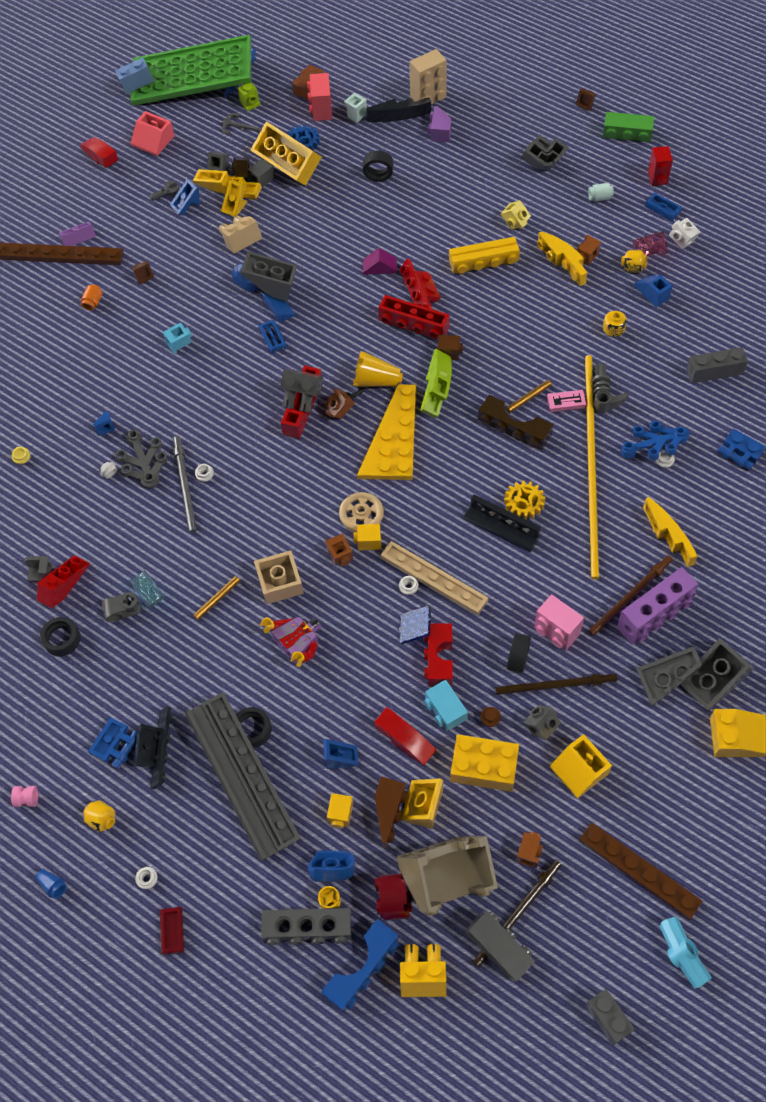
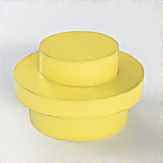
(20, 455)

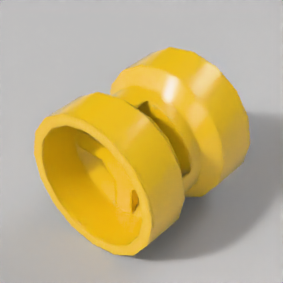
(329, 895)

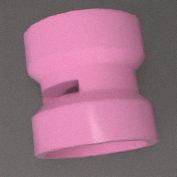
(26, 796)

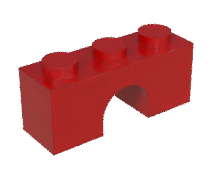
(439, 640)

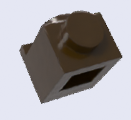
(240, 166)

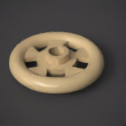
(362, 497)

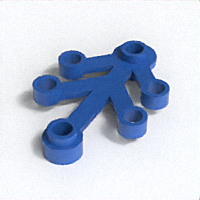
(678, 436)

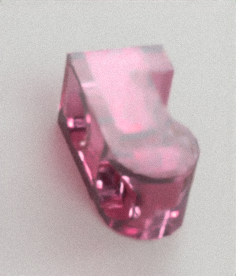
(652, 244)

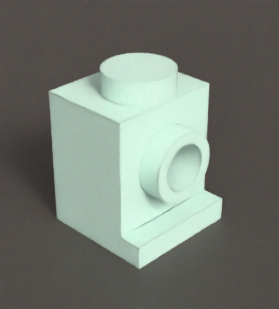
(356, 107)

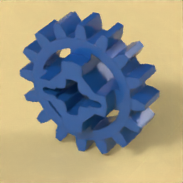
(304, 135)

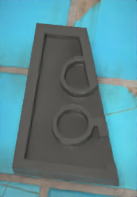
(668, 673)

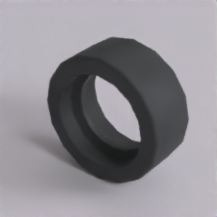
(378, 157)
(55, 624)
(518, 652)
(259, 713)

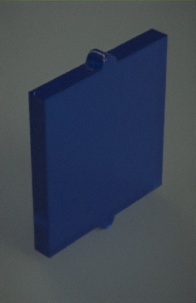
(415, 624)

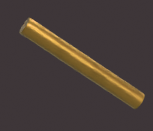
(528, 396)
(216, 598)

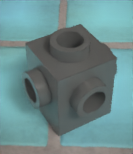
(542, 722)

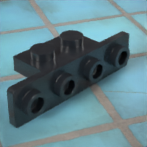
(151, 747)

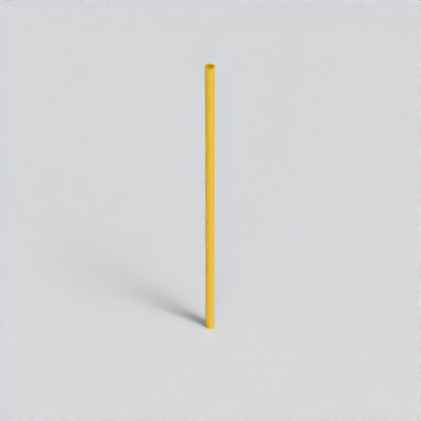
(591, 469)

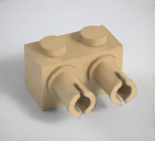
(241, 233)

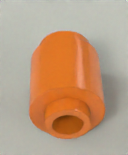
(91, 297)

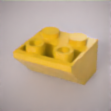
(581, 766)

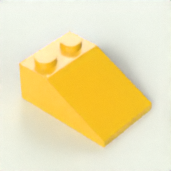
(738, 733)

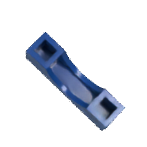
(344, 988)

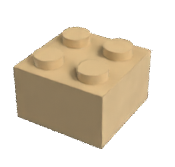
(278, 577)

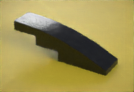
(394, 111)

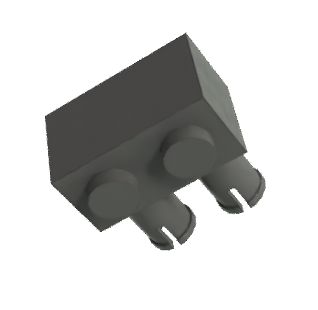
(303, 382)

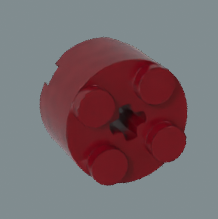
(394, 897)

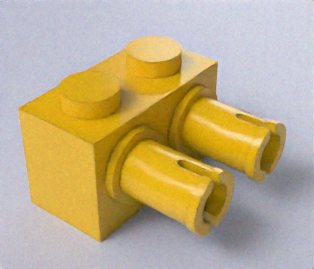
(423, 978)

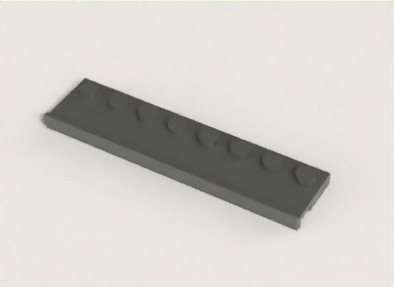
(242, 776)

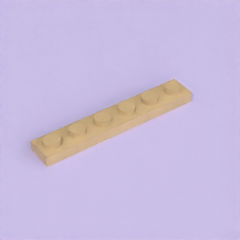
(434, 578)

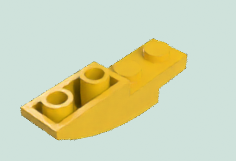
(562, 253)

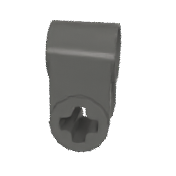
(120, 607)

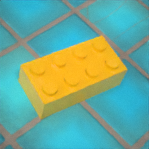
(286, 153)

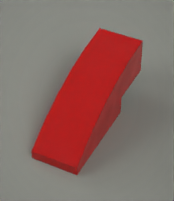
(99, 152)
(404, 736)

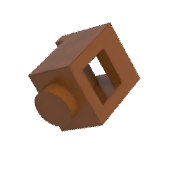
(589, 249)
(338, 404)
(339, 550)
(530, 849)

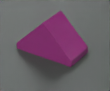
(379, 263)

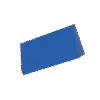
(278, 307)

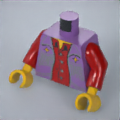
(294, 637)

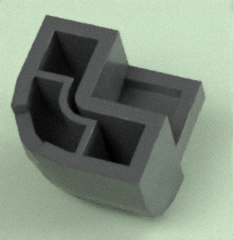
(543, 154)

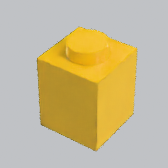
(368, 537)
(340, 810)

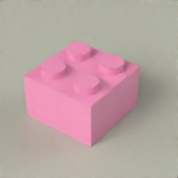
(558, 622)

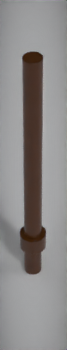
(655, 571)

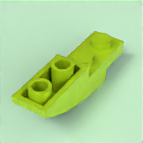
(438, 383)

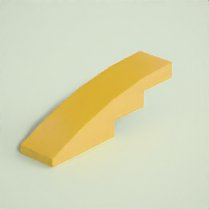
(219, 181)
(666, 527)

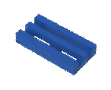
(662, 207)
(277, 346)

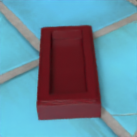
(172, 931)

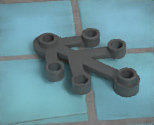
(142, 460)

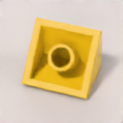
(423, 802)

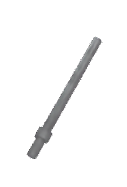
(179, 454)

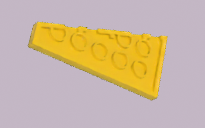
(393, 444)

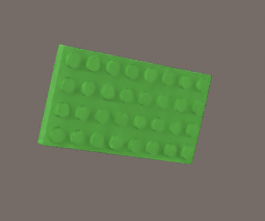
(196, 69)

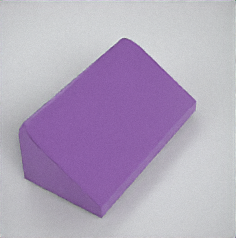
(77, 234)

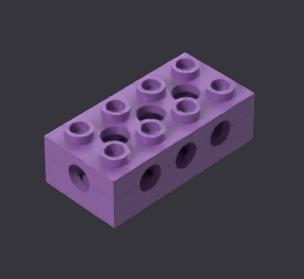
(657, 606)

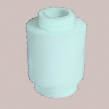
(600, 192)

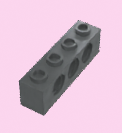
(297, 917)

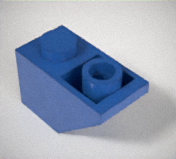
(655, 289)

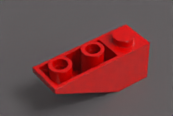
(59, 583)

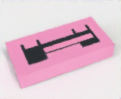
(566, 401)

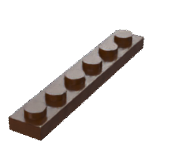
(641, 871)

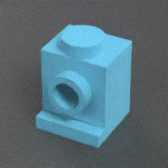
(177, 337)

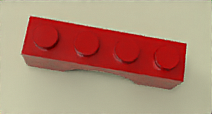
(293, 418)

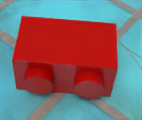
(660, 165)

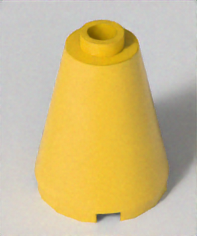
(375, 372)

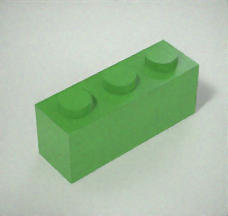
(628, 126)

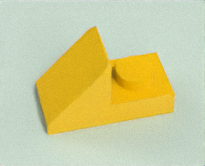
(233, 200)

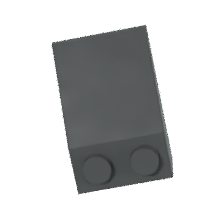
(269, 274)
(720, 674)

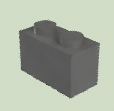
(609, 1017)

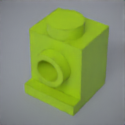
(248, 96)

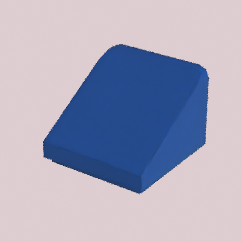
(104, 424)

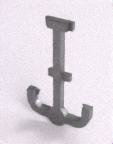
(226, 123)

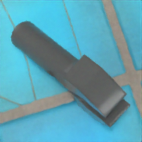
(170, 188)

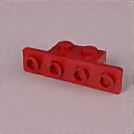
(419, 285)

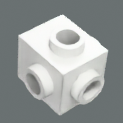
(684, 232)

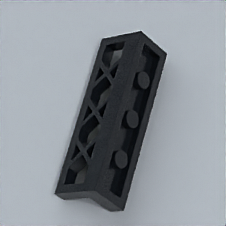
(520, 532)

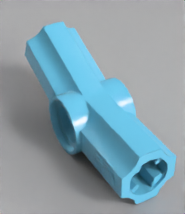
(684, 952)

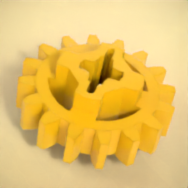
(523, 503)

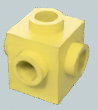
(515, 215)

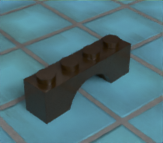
(532, 432)

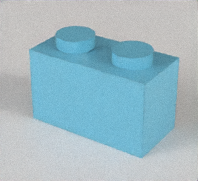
(445, 705)

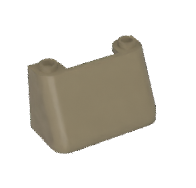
(448, 871)

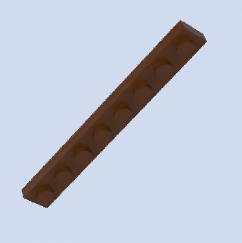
(61, 253)

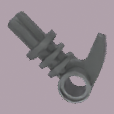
(603, 399)

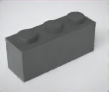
(717, 365)
(500, 945)

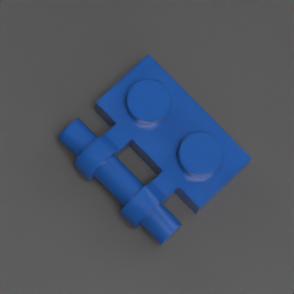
(743, 445)
(108, 741)

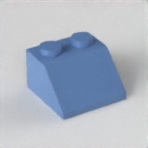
(134, 75)

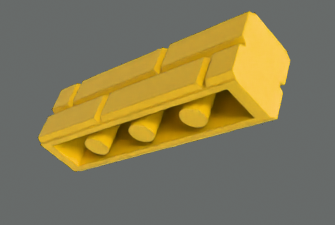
(484, 255)

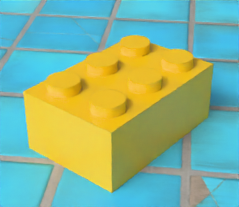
(484, 763)

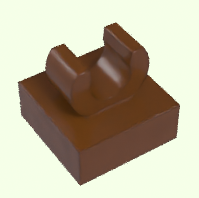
(585, 99)
(142, 272)

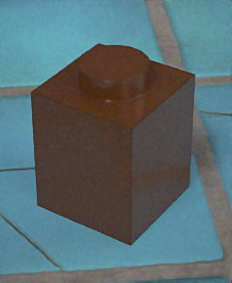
(450, 345)

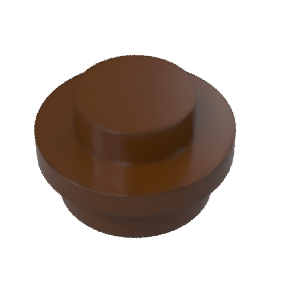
(490, 717)

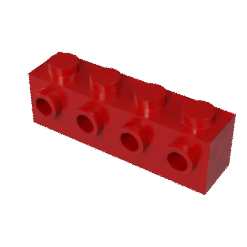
(413, 317)

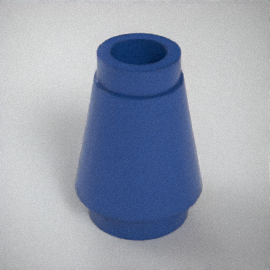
(51, 884)

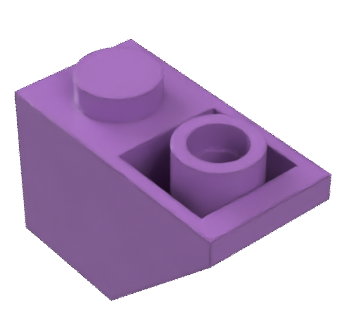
(440, 126)

